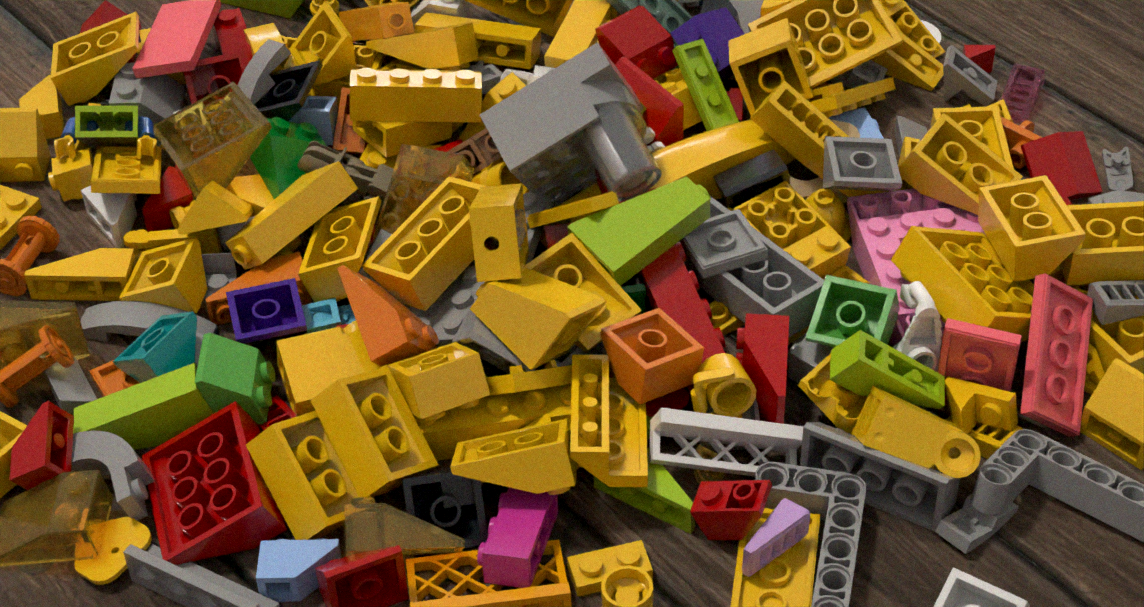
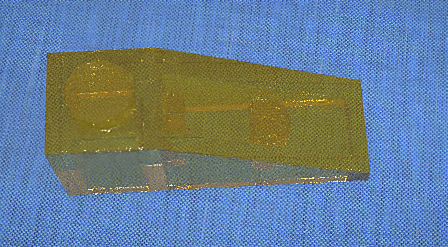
(380, 526)

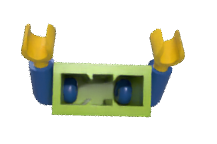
(107, 127)

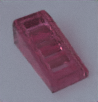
(1028, 76)

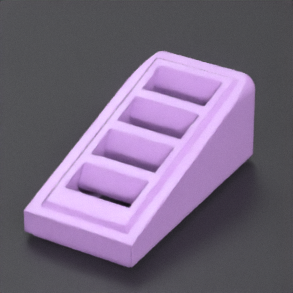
(778, 533)

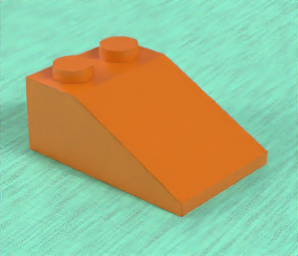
(385, 323)

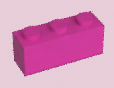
(517, 537)

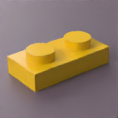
(590, 568)

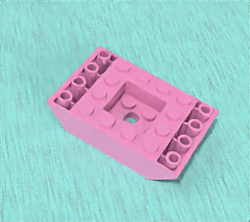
(881, 224)

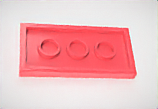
(176, 38)
(1056, 355)

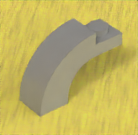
(116, 462)

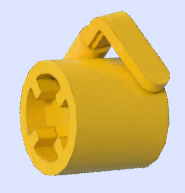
(724, 385)

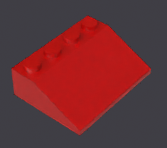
(210, 491)

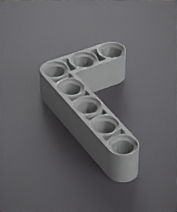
(1062, 473)
(840, 502)

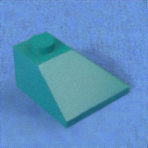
(161, 348)

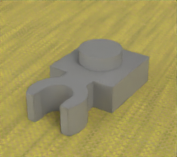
(489, 74)

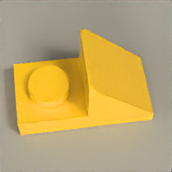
(976, 403)

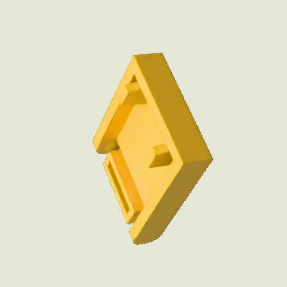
(523, 381)

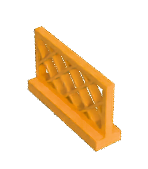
(488, 596)

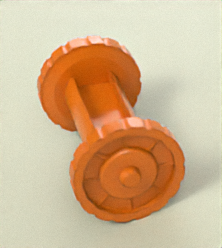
(35, 237)
(31, 365)

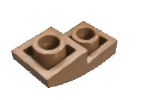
(478, 150)

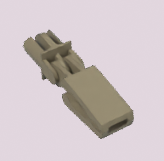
(370, 181)

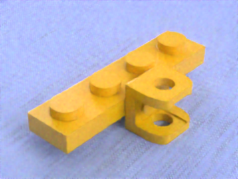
(837, 101)

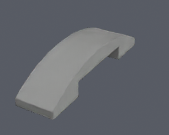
(130, 319)

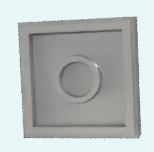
(723, 244)

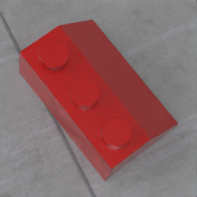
(663, 110)

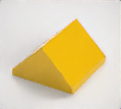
(327, 41)
(215, 209)

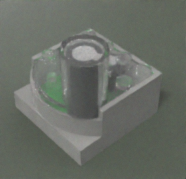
(569, 124)

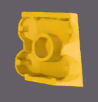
(831, 398)

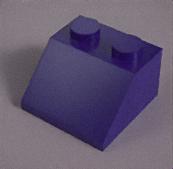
(716, 29)
(266, 311)

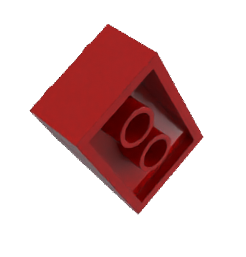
(765, 361)

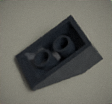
(289, 91)

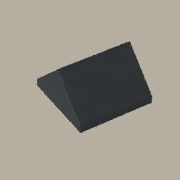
(751, 178)

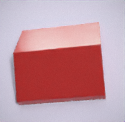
(1065, 162)

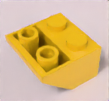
(1117, 413)

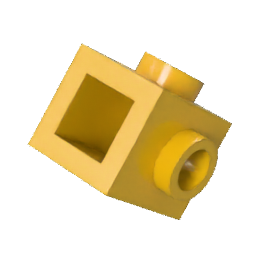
(72, 175)

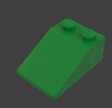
(281, 151)

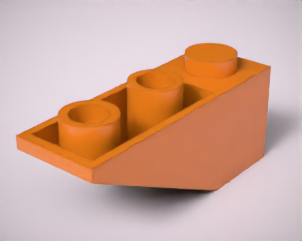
(271, 271)

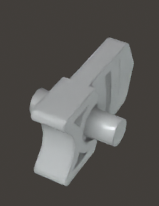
(1118, 170)

